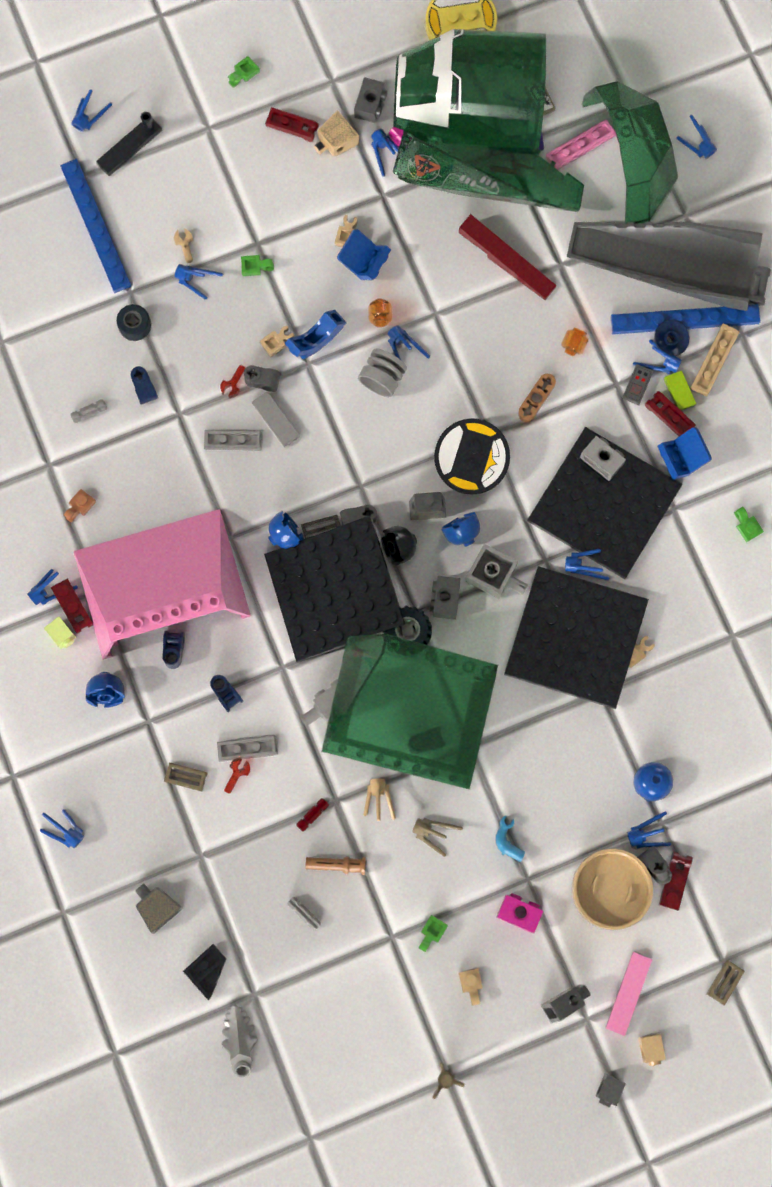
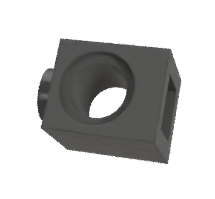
(610, 1090)

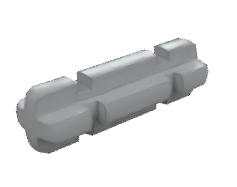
(88, 411)
(304, 913)

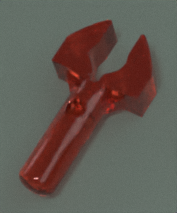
(232, 383)
(236, 773)

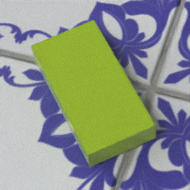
(679, 390)

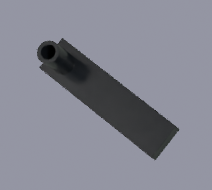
(130, 144)

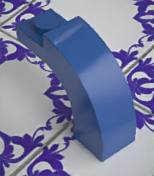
(318, 336)

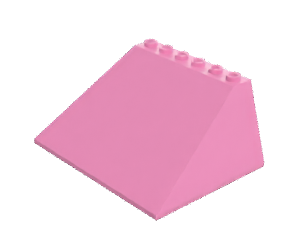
(160, 578)

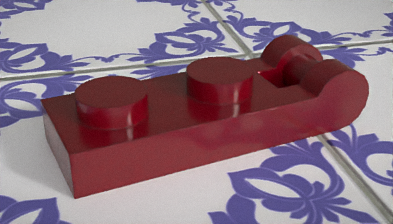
(291, 124)
(669, 414)
(71, 605)
(673, 891)

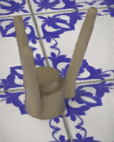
(423, 828)
(445, 1080)

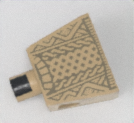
(336, 136)

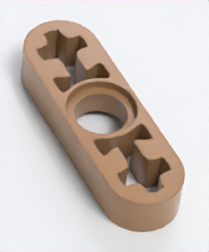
(536, 389)

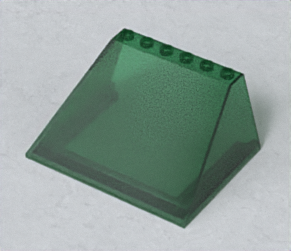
(410, 708)

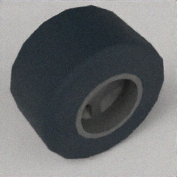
(129, 317)

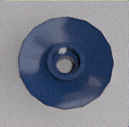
(678, 335)

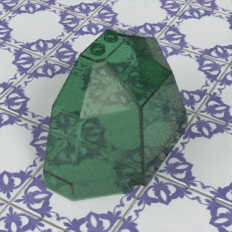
(643, 147)

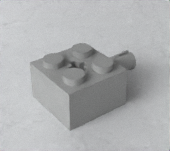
(501, 578)
(322, 705)

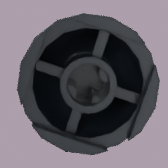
(399, 544)

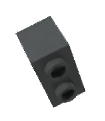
(370, 90)
(448, 586)

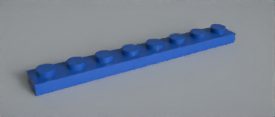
(95, 225)
(689, 318)

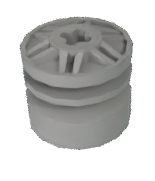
(382, 372)

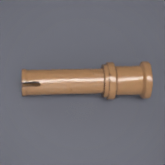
(346, 865)

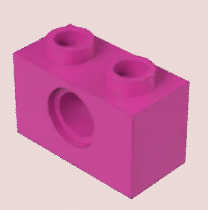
(529, 921)

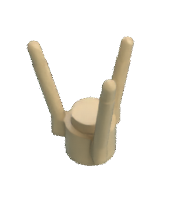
(377, 788)

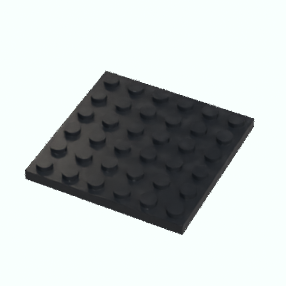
(604, 514)
(334, 588)
(576, 637)

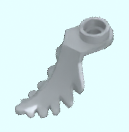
(239, 1040)

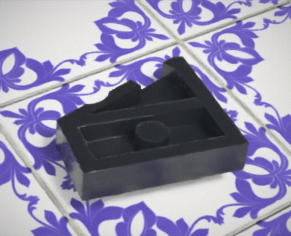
(206, 970)

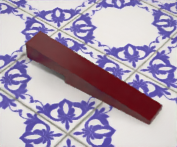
(506, 257)

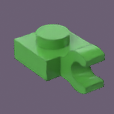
(244, 69)
(253, 265)
(749, 527)
(433, 931)

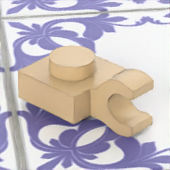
(470, 983)

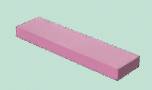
(581, 144)
(628, 993)

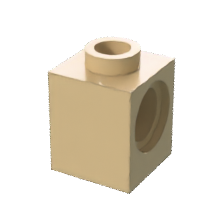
(652, 1049)

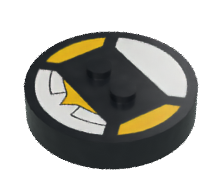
(472, 456)

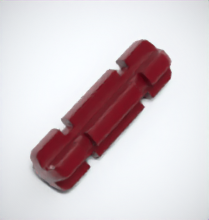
(312, 814)

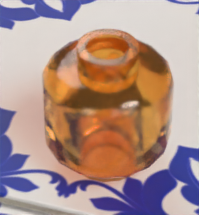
(380, 312)
(574, 341)

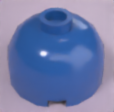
(462, 530)
(284, 531)
(105, 689)
(653, 781)

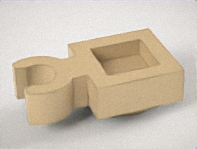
(344, 232)
(274, 342)
(638, 653)

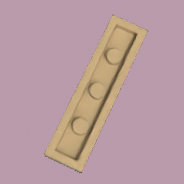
(714, 360)

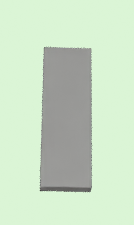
(275, 419)
(232, 440)
(247, 748)

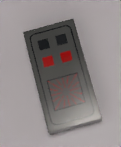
(637, 384)

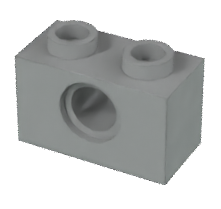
(606, 468)

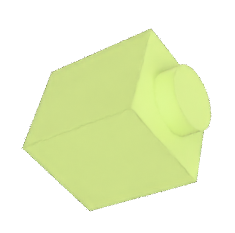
(60, 633)

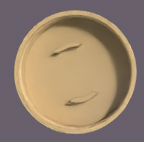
(612, 889)

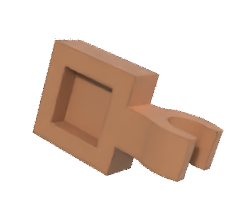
(80, 503)

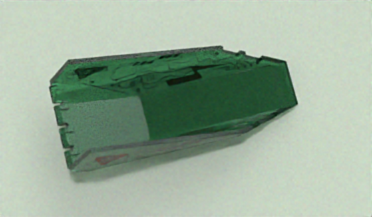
(486, 172)

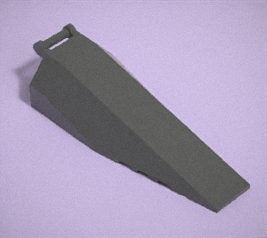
(677, 256)

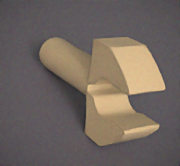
(185, 244)

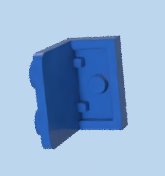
(363, 256)
(685, 453)

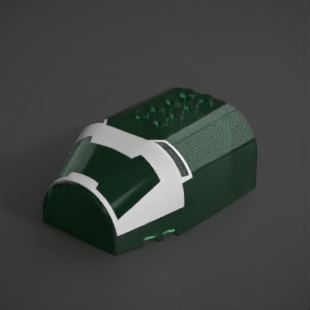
(474, 88)

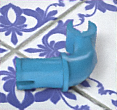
(504, 845)

